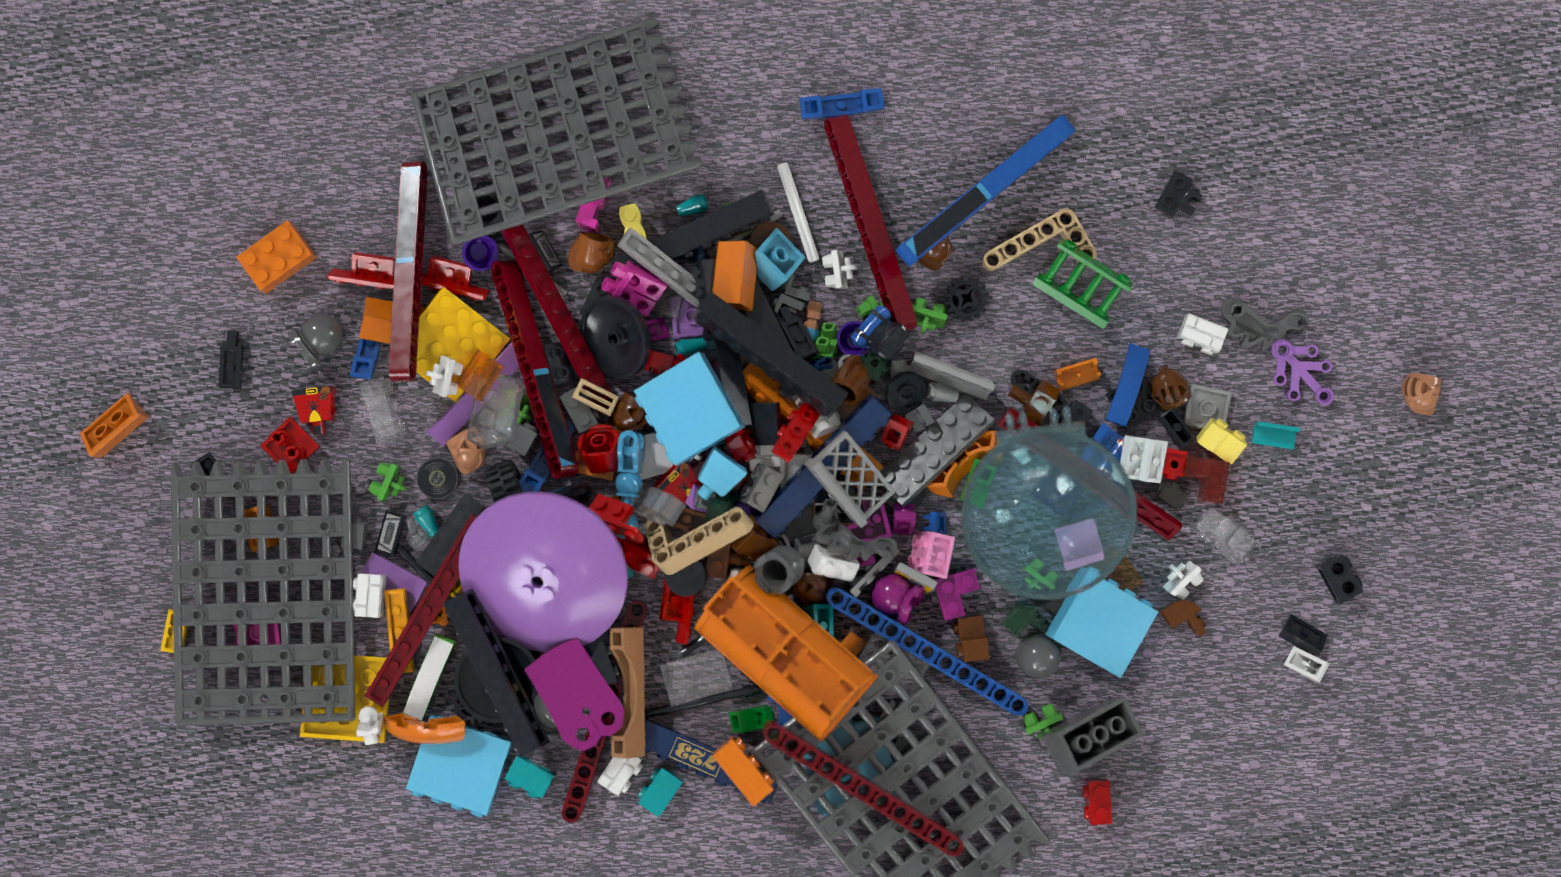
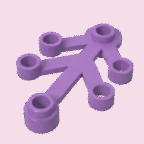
(1299, 369)

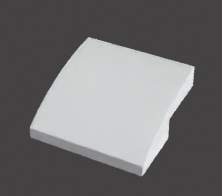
(655, 458)
(1143, 458)

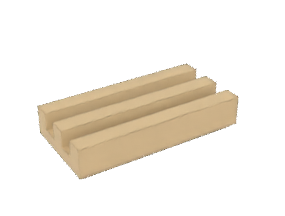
(611, 405)

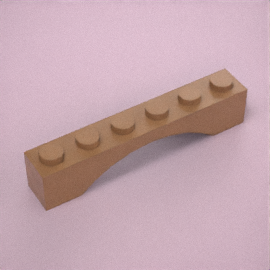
(628, 649)

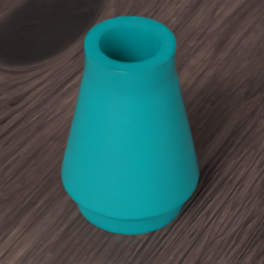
(694, 205)
(689, 347)
(426, 519)

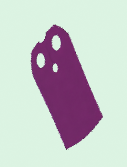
(569, 684)

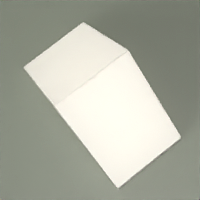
(1306, 664)

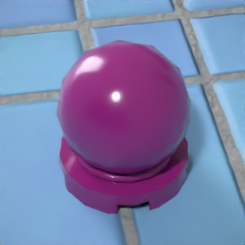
(895, 596)

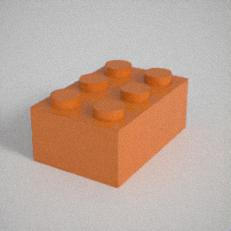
(276, 257)
(744, 770)

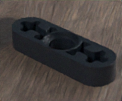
(1027, 377)

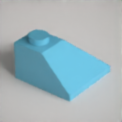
(777, 260)

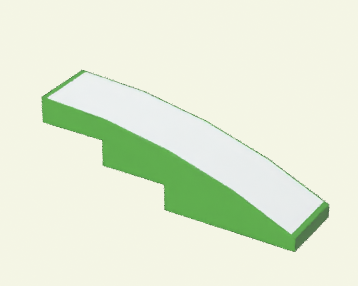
(429, 677)

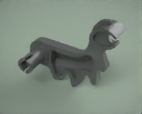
(1254, 329)
(842, 541)

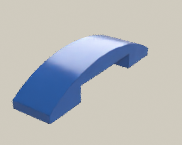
(836, 105)
(365, 359)
(1128, 385)
(539, 471)

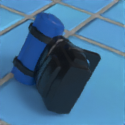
(880, 334)

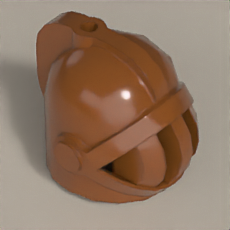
(590, 252)

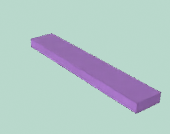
(461, 410)

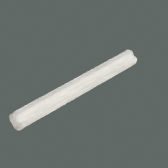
(798, 213)

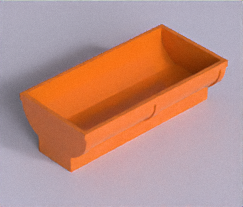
(784, 652)

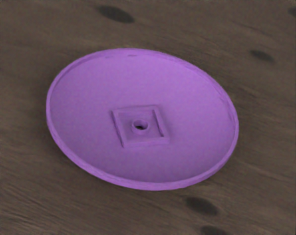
(563, 546)

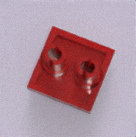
(290, 444)

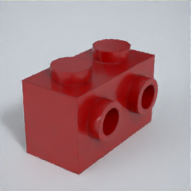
(1097, 801)

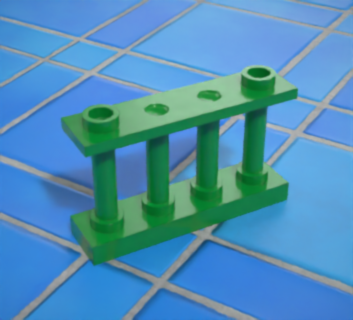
(1081, 303)

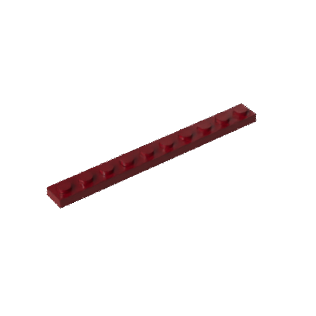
(556, 310)
(1147, 512)
(418, 624)

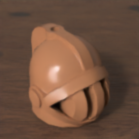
(1421, 392)
(466, 455)

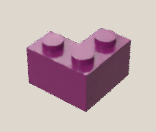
(876, 526)
(949, 592)

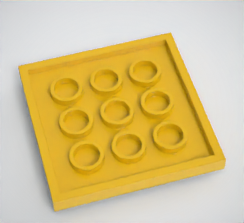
(454, 331)
(365, 672)

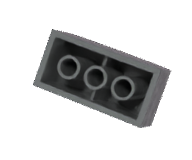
(1092, 735)

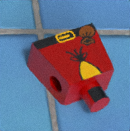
(315, 406)
(678, 481)

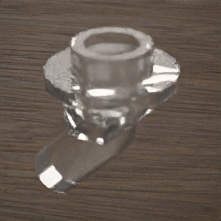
(415, 538)
(335, 545)

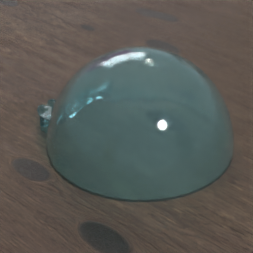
(1048, 510)

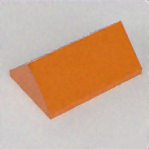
(735, 274)
(377, 320)
(113, 426)

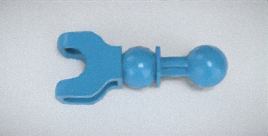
(630, 464)

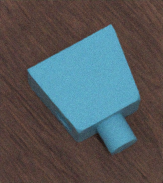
(719, 474)

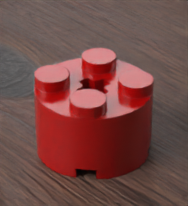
(600, 449)

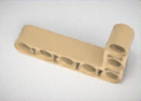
(1040, 238)
(675, 555)

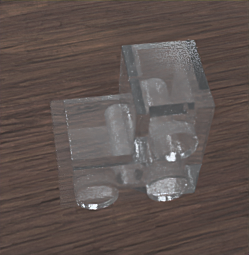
(1225, 534)

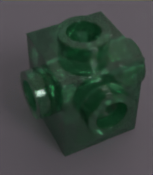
(881, 368)

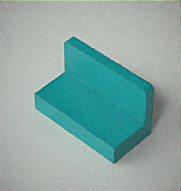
(1274, 435)

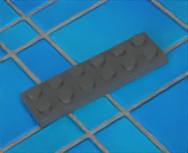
(936, 449)

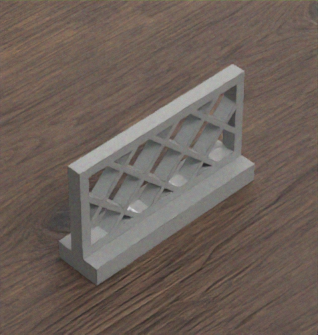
(951, 376)
(834, 487)

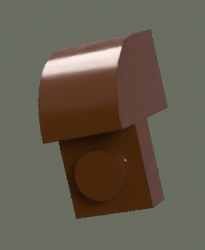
(1181, 611)

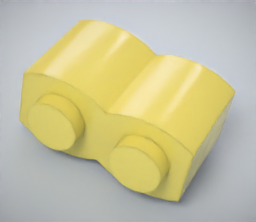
(631, 218)
(1221, 440)

